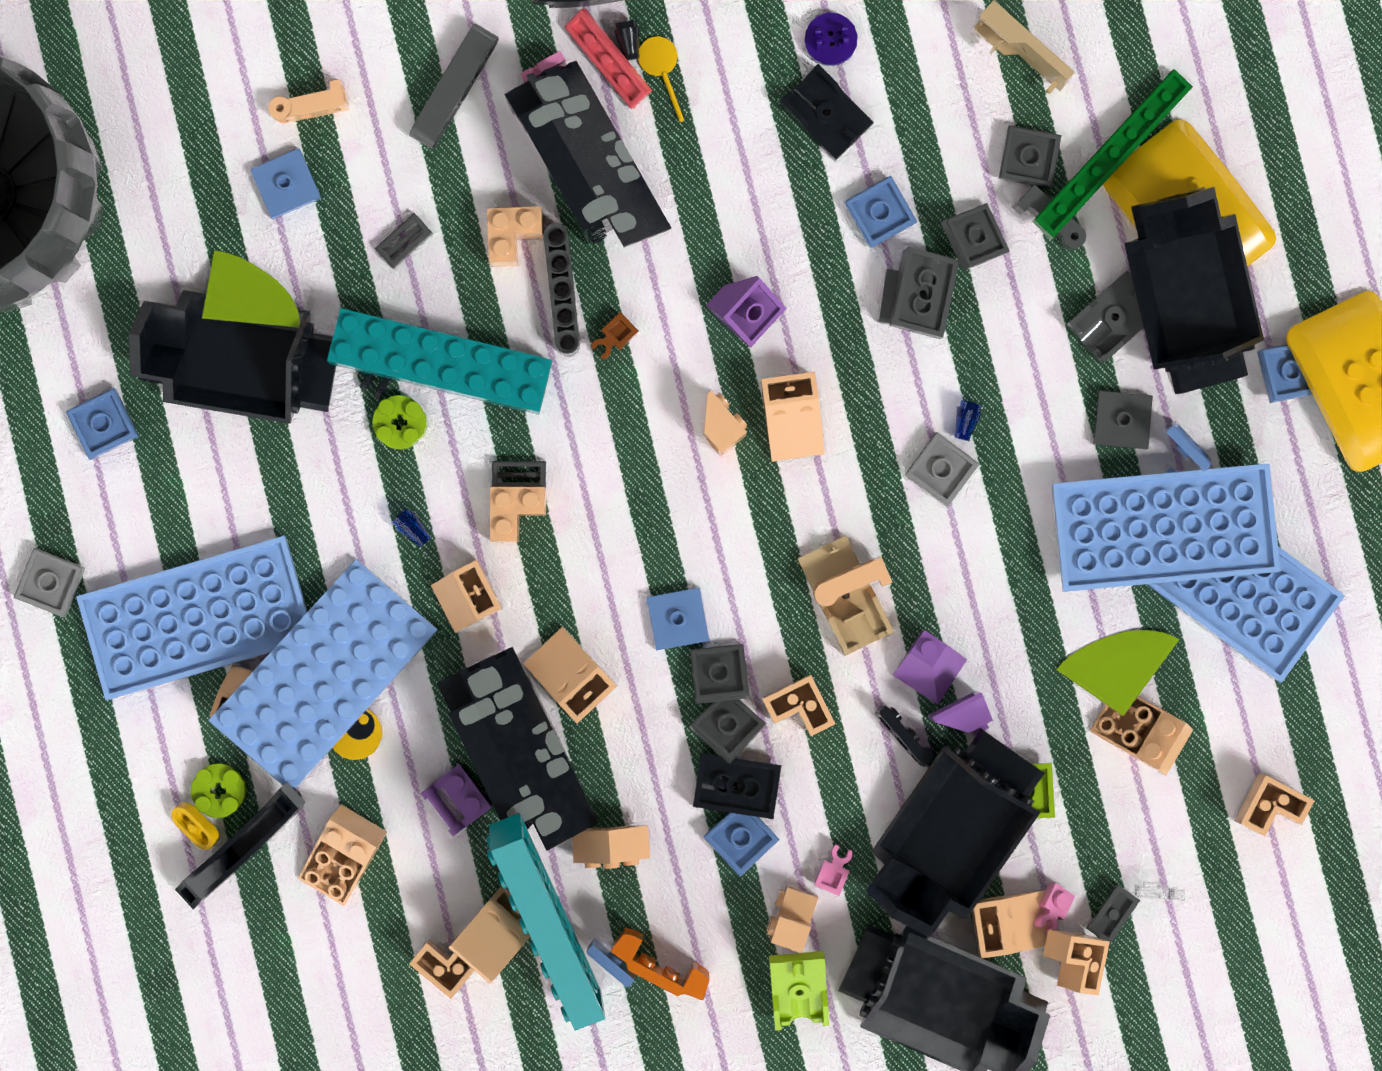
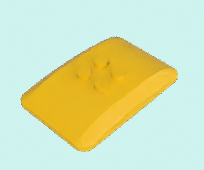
(1178, 163)
(1343, 369)

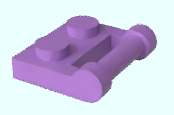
(463, 794)

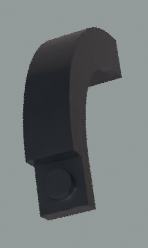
(241, 846)

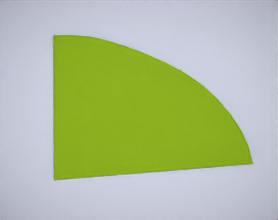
(246, 294)
(1118, 665)

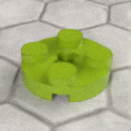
(387, 431)
(229, 802)

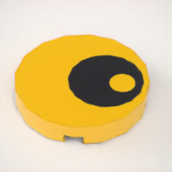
(361, 738)

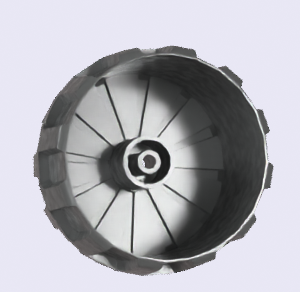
(44, 186)

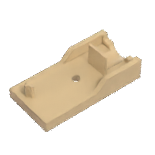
(1014, 39)
(852, 620)

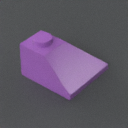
(746, 308)
(930, 666)
(965, 714)

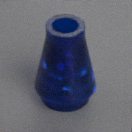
(966, 419)
(411, 527)

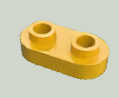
(195, 825)

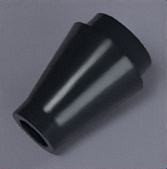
(628, 38)

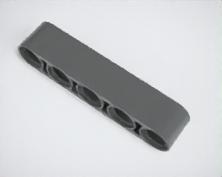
(454, 86)
(557, 277)

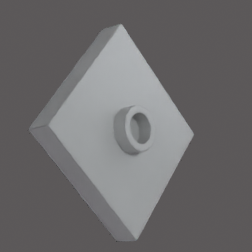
(941, 469)
(49, 582)

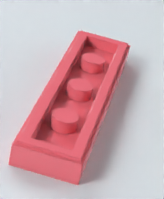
(608, 58)

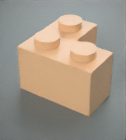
(507, 226)
(508, 505)
(801, 698)
(1267, 800)
(611, 846)
(793, 918)
(1080, 958)
(442, 970)

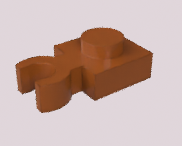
(618, 333)

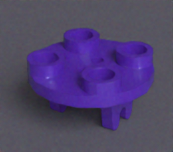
(843, 38)

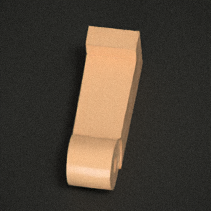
(310, 105)
(830, 589)

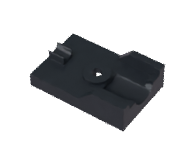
(832, 132)
(757, 791)

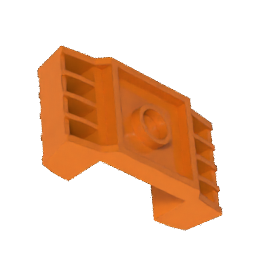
(694, 983)

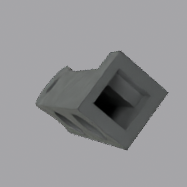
(1034, 200)

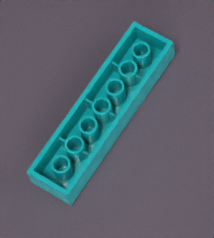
(439, 361)
(545, 921)

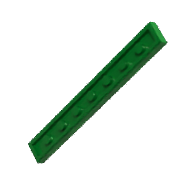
(1112, 154)

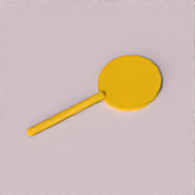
(659, 58)

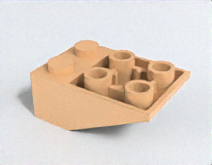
(793, 416)
(570, 675)
(1144, 733)
(342, 854)
(1007, 924)
(491, 937)

